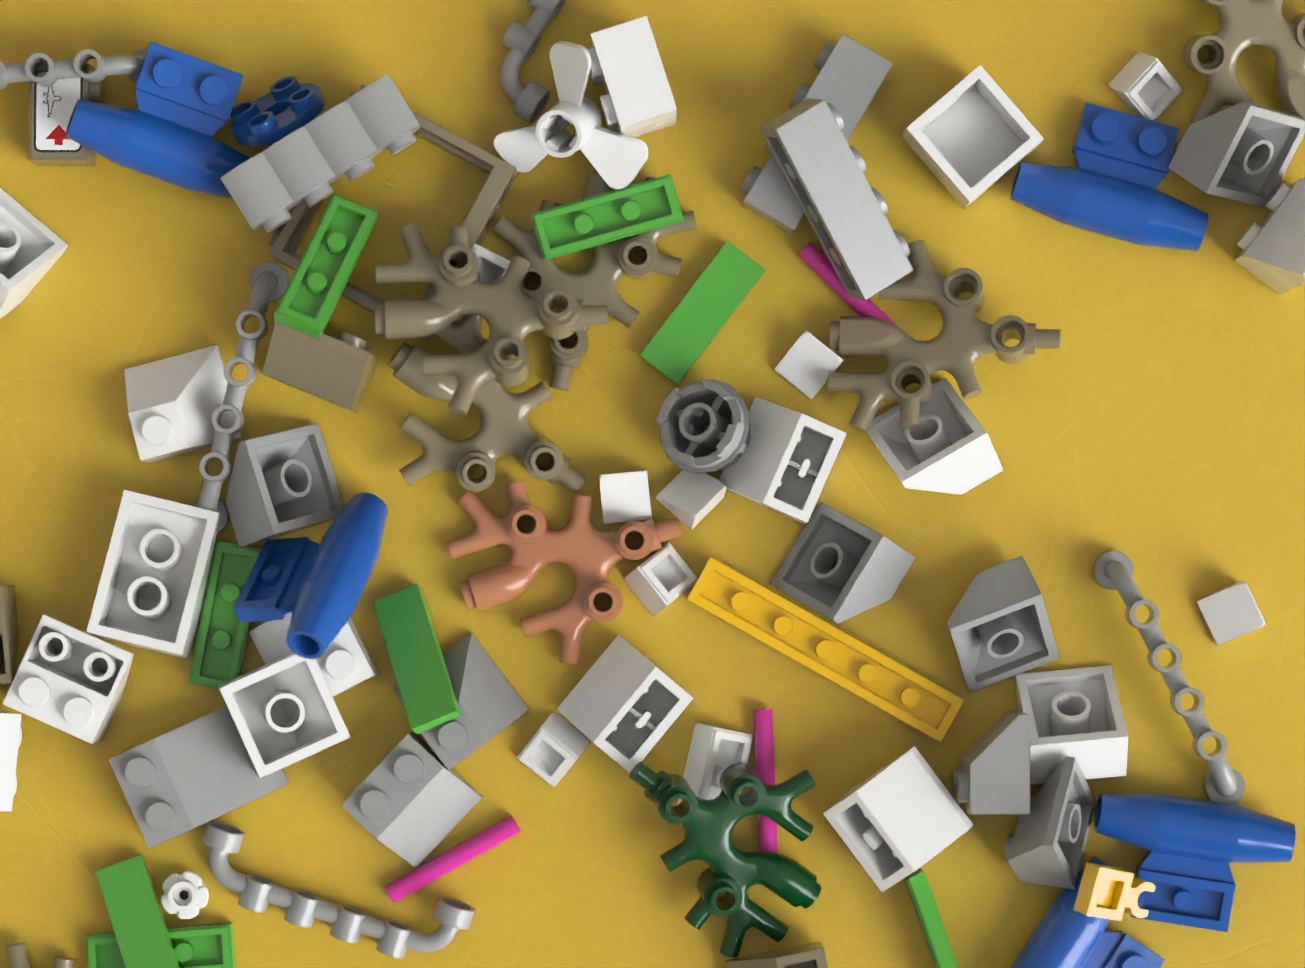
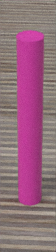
(822, 267)
(766, 771)
(452, 859)

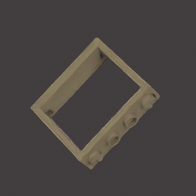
(500, 179)

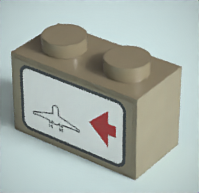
(49, 117)

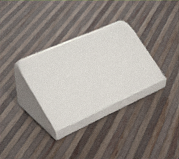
(710, 754)

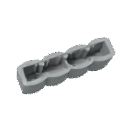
(320, 153)

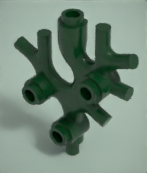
(730, 870)

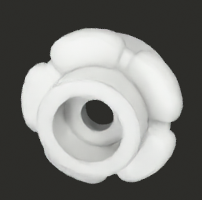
(193, 885)

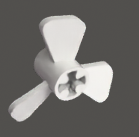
(610, 153)

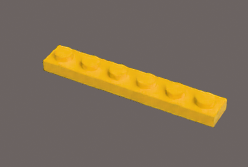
(825, 649)

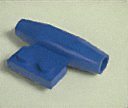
(171, 132)
(1114, 183)
(316, 579)
(1191, 851)
(1080, 941)

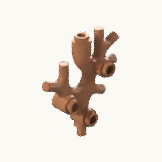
(576, 545)

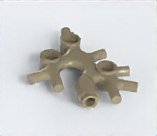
(1244, 25)
(599, 281)
(459, 293)
(912, 361)
(503, 424)

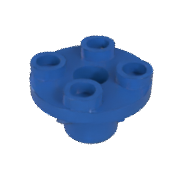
(276, 113)

